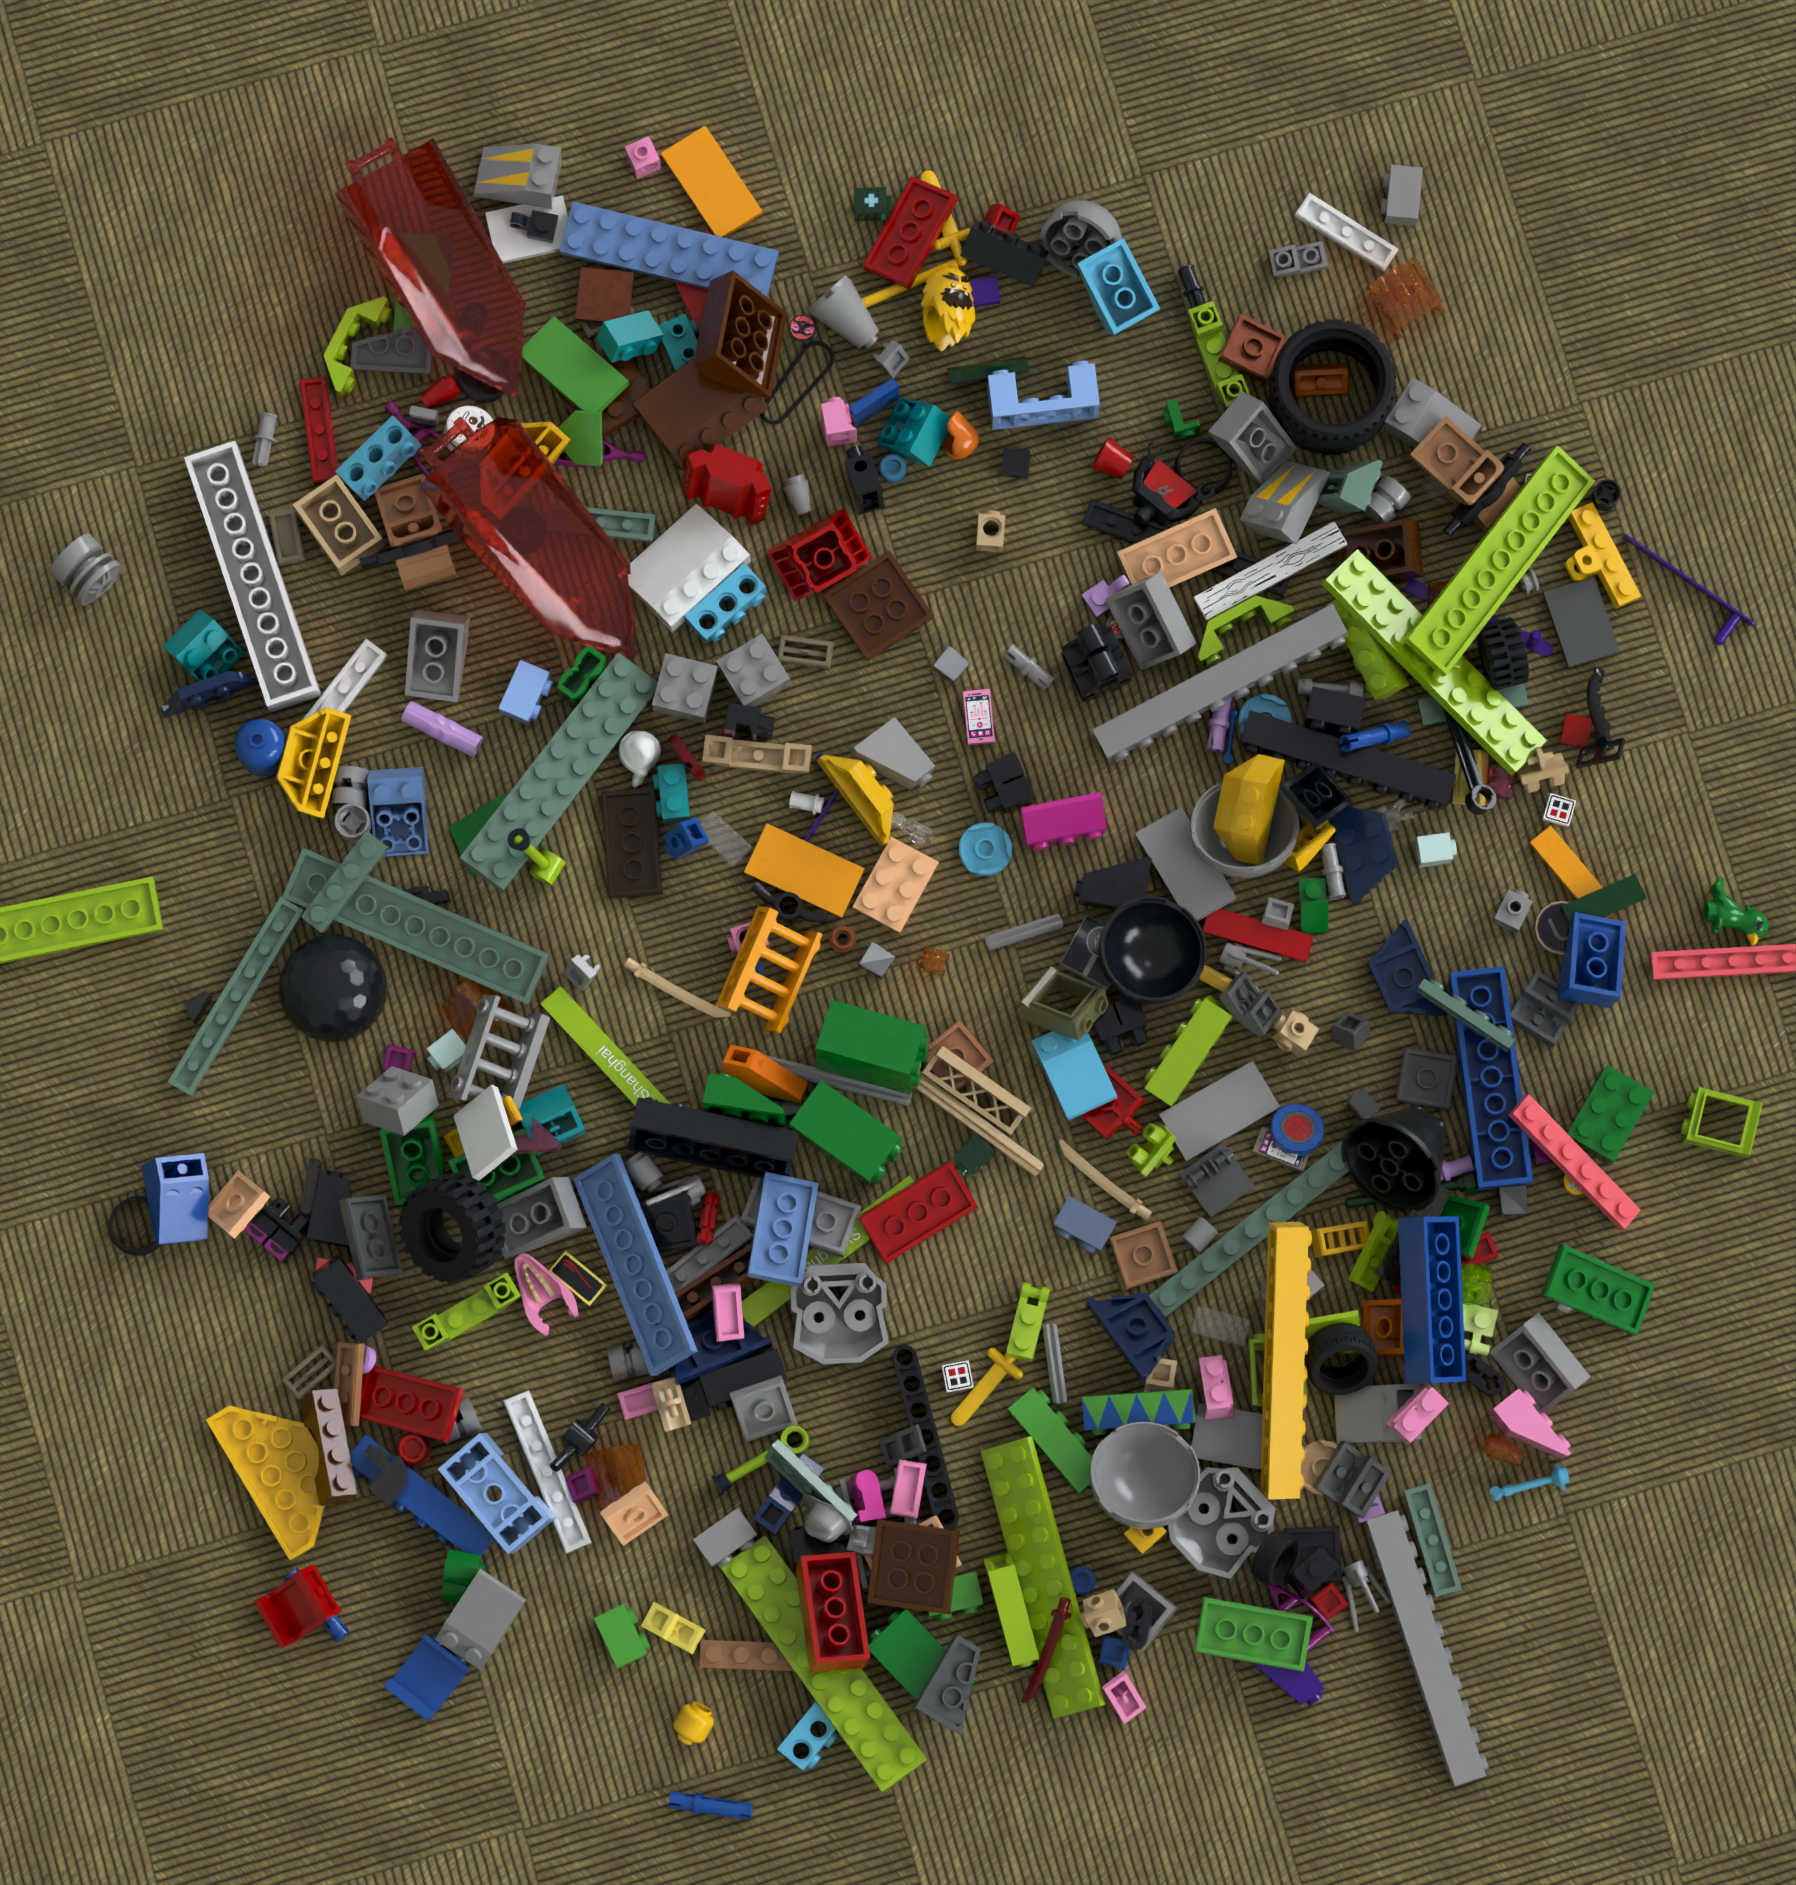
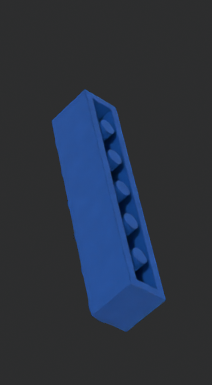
(429, 1506)

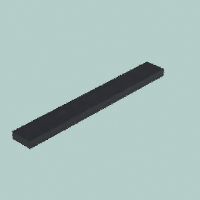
(1124, 527)

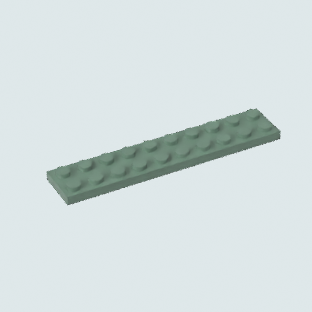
(561, 770)
(425, 930)

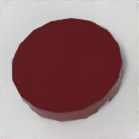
(687, 757)

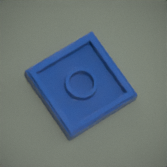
(874, 402)

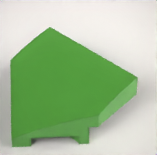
(585, 433)

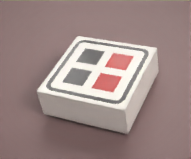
(1559, 810)
(957, 1376)

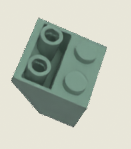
(1350, 486)

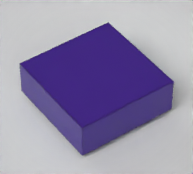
(985, 291)

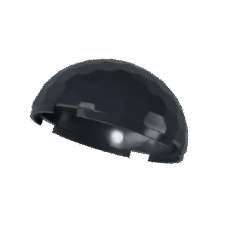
(1152, 950)
(332, 988)

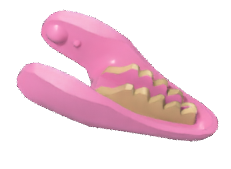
(538, 1288)

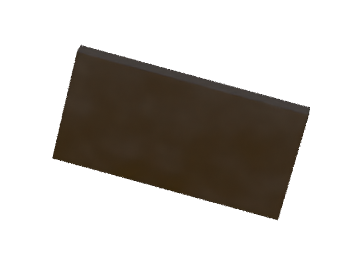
(631, 843)

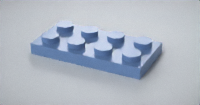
(782, 1229)

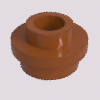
(836, 933)

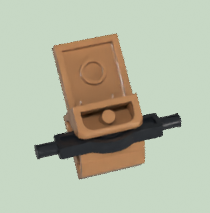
(1472, 477)
(413, 533)

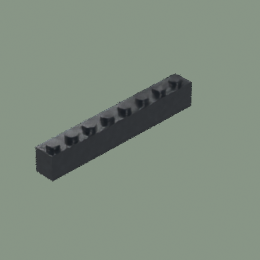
(1359, 766)

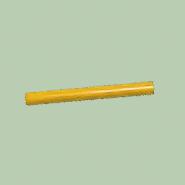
(897, 289)

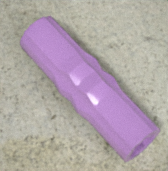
(442, 728)

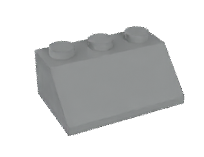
(1151, 621)
(1540, 1363)

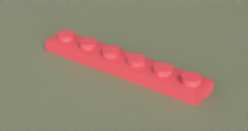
(1723, 962)
(1574, 1162)

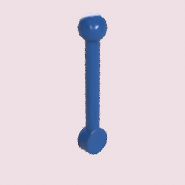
(1228, 758)

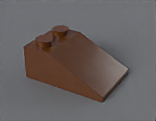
(1389, 546)

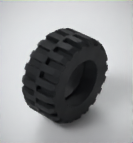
(475, 1215)

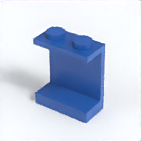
(428, 1677)

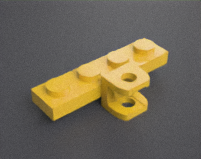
(1600, 557)

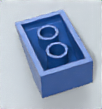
(1593, 961)

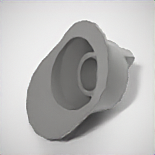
(825, 1520)

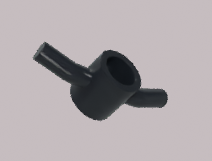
(810, 916)
(580, 1437)

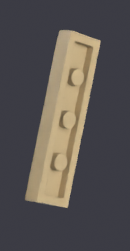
(981, 1081)

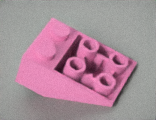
(1523, 1422)

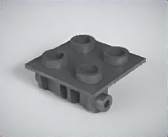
(1216, 1180)

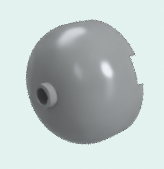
(1080, 224)

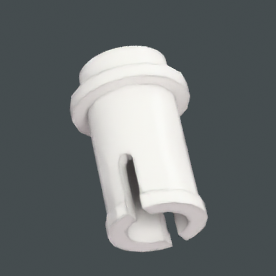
(806, 802)

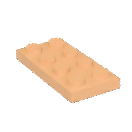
(1180, 551)

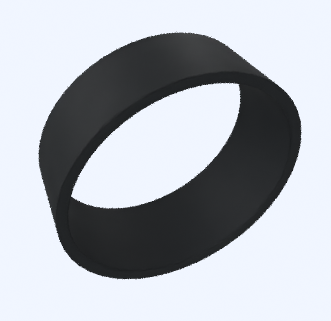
(1220, 486)
(132, 1251)

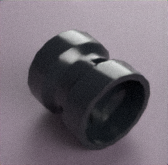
(1607, 490)

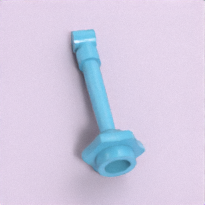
(1558, 1476)

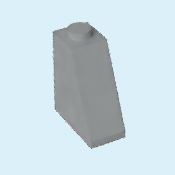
(895, 755)

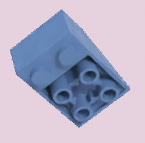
(399, 810)

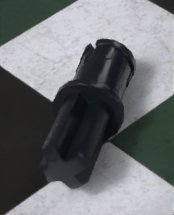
(1192, 288)

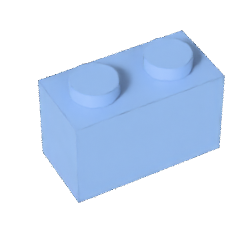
(525, 693)

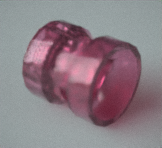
(1501, 782)

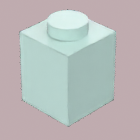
(1435, 849)
(446, 1051)

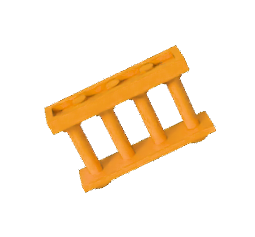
(743, 969)

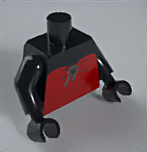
(1163, 493)

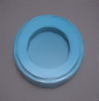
(892, 468)

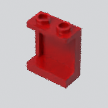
(297, 1606)

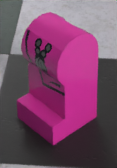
(867, 1497)

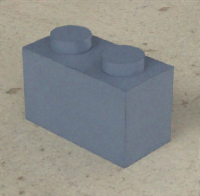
(1083, 1225)

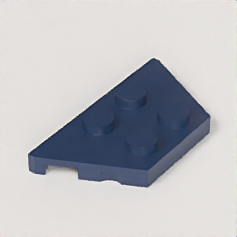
(205, 691)
(1363, 849)
(1399, 971)
(1135, 1329)
(715, 1354)

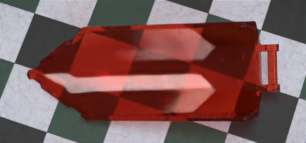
(438, 261)
(533, 533)

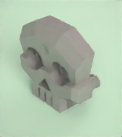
(839, 1335)
(1204, 1536)

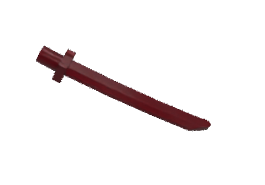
(1060, 1615)

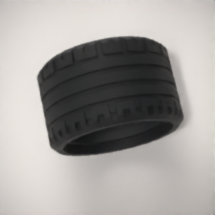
(1343, 338)

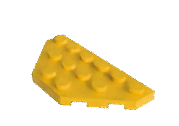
(278, 1469)

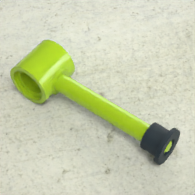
(546, 865)
(723, 1481)

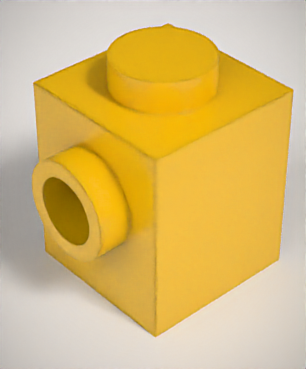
(1143, 1538)

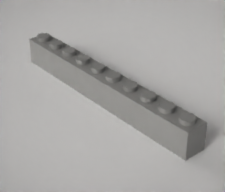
(1220, 683)
(1425, 1648)

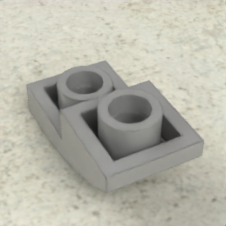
(1298, 260)

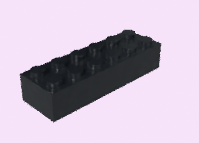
(711, 1139)

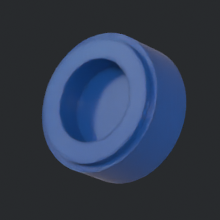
(1082, 1580)

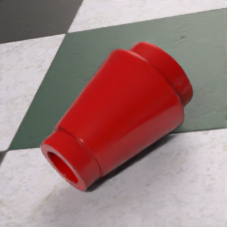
(441, 391)

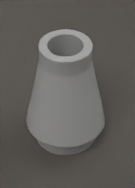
(798, 493)

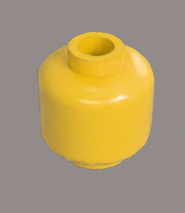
(693, 1723)

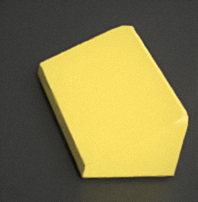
(1460, 786)

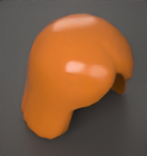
(961, 437)

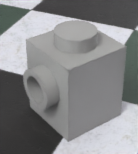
(1512, 910)

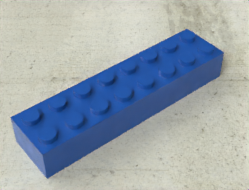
(1490, 1083)

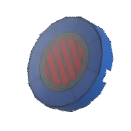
(1297, 1129)

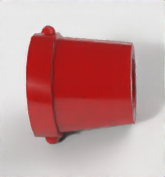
(1112, 459)
(414, 1449)

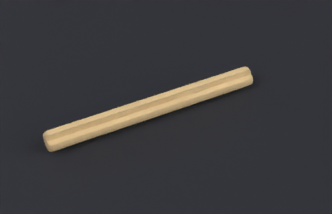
(979, 1126)

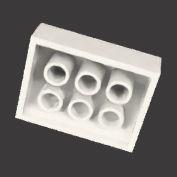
(685, 566)

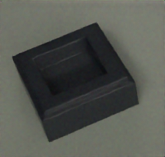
(1015, 463)

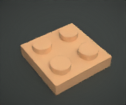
(237, 1204)
(634, 1513)

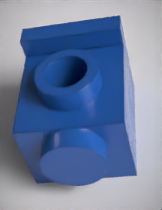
(680, 842)

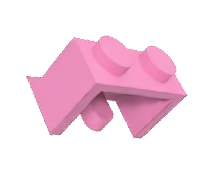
(837, 423)
(1216, 1387)
(1417, 1413)

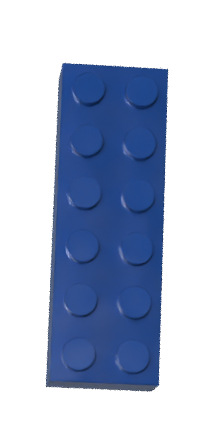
(1431, 1299)

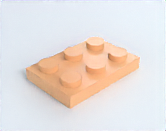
(895, 885)

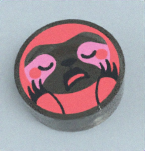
(802, 328)

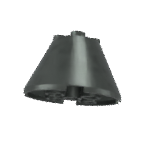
(1397, 1158)

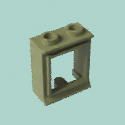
(1072, 1025)

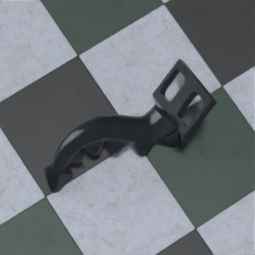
(1601, 727)

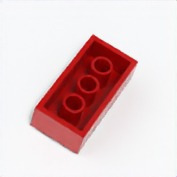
(832, 1612)

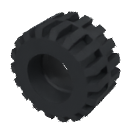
(1503, 654)

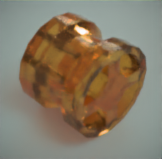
(934, 961)

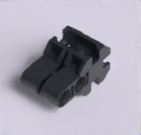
(1096, 662)

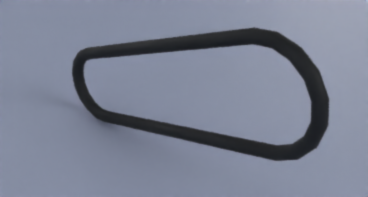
(807, 390)

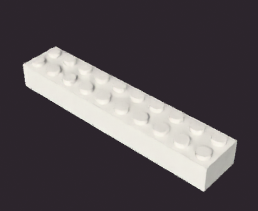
(252, 576)

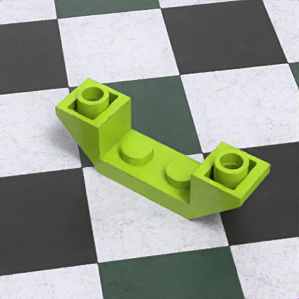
(370, 312)
(1210, 341)
(1273, 612)
(467, 1313)

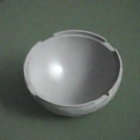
(1213, 851)
(1144, 1475)

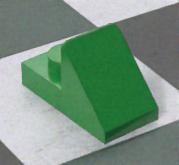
(1313, 905)

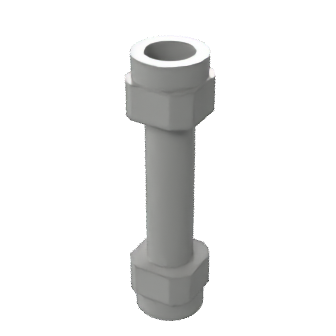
(1305, 687)

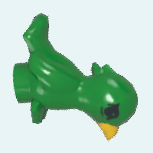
(1727, 914)

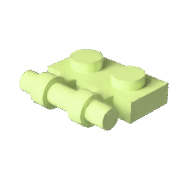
(1479, 1322)

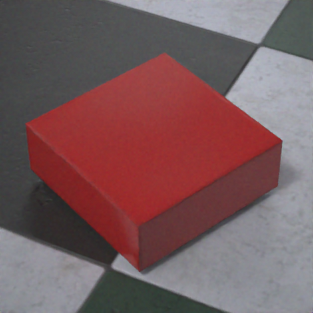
(1329, 1601)

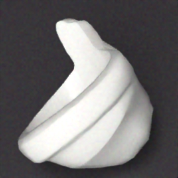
(639, 754)

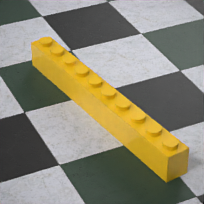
(1284, 1360)

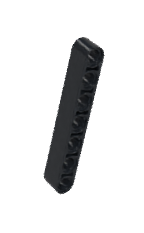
(926, 1423)

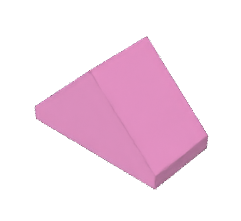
(1123, 1697)

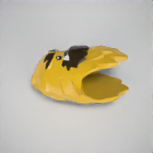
(947, 307)

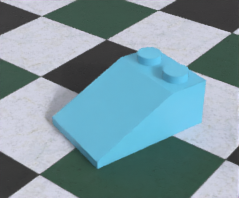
(1117, 287)
(1074, 1072)

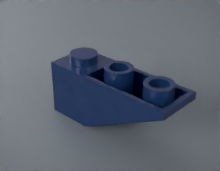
(782, 1501)

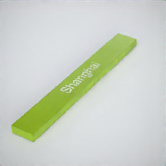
(599, 1047)
(775, 1295)

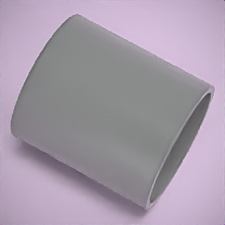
(1199, 1234)

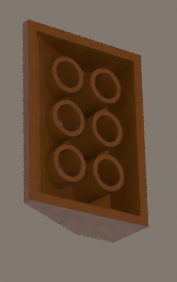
(740, 336)
(695, 412)

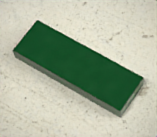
(982, 370)
(1607, 899)

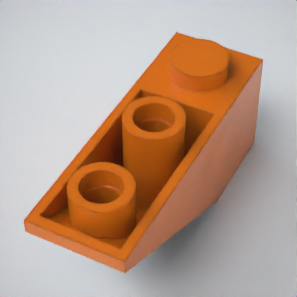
(763, 1074)

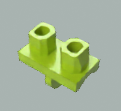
(1154, 1151)

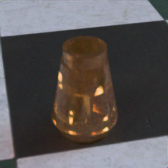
(1502, 1449)

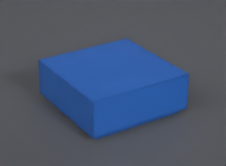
(1113, 1653)

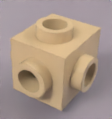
(1293, 1032)
(1103, 1613)

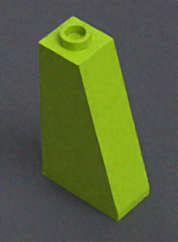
(1011, 1610)

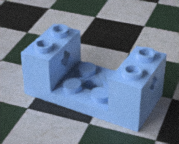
(1008, 413)
(512, 1518)

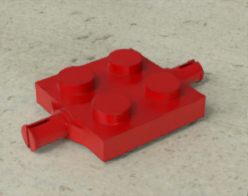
(1118, 1112)

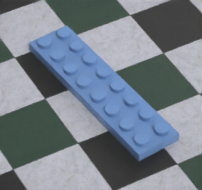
(663, 249)
(635, 1265)

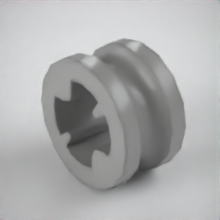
(1529, 582)

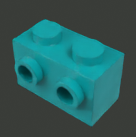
(629, 336)
(679, 340)
(673, 793)

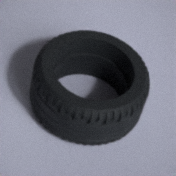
(1346, 1378)

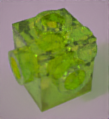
(1476, 1284)

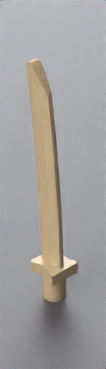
(641, 971)
(1135, 1206)

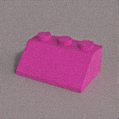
(1063, 821)

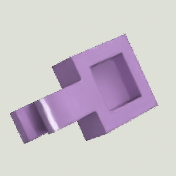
(1096, 595)

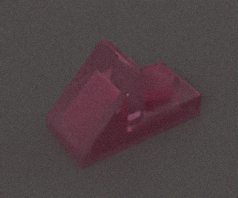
(541, 1142)

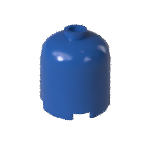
(260, 747)

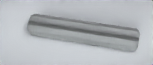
(1023, 932)
(1054, 1363)

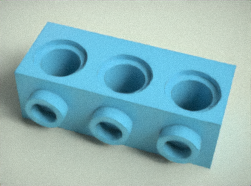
(378, 458)
(727, 590)
(803, 1734)

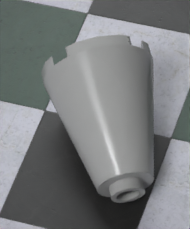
(846, 314)

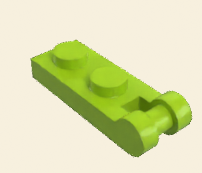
(1374, 1251)
(1027, 1323)

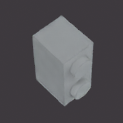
(1403, 195)
(726, 1538)

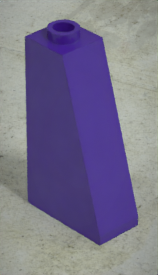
(1298, 1685)

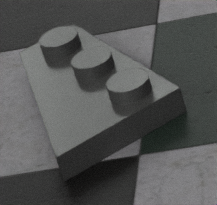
(393, 353)
(950, 1684)

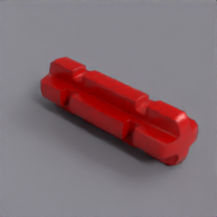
(708, 1219)

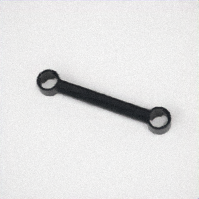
(1469, 768)

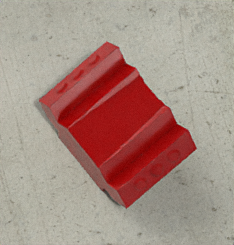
(727, 482)
(819, 555)

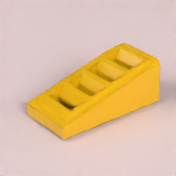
(1302, 856)
(1319, 1244)

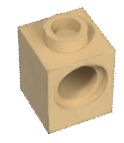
(986, 542)

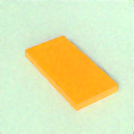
(711, 183)
(804, 870)

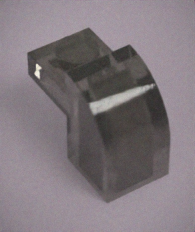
(393, 1480)

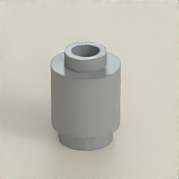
(644, 1173)

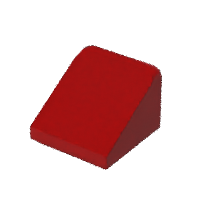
(1002, 217)
(1575, 730)

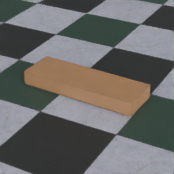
(349, 1380)

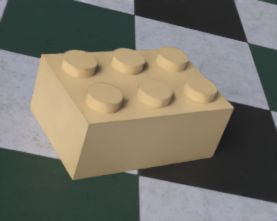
(339, 524)

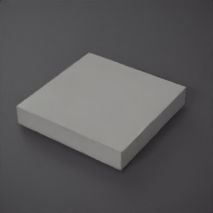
(763, 1408)

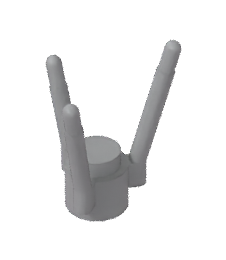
(1235, 955)
(690, 1184)
(1359, 1576)

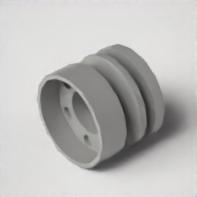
(85, 569)

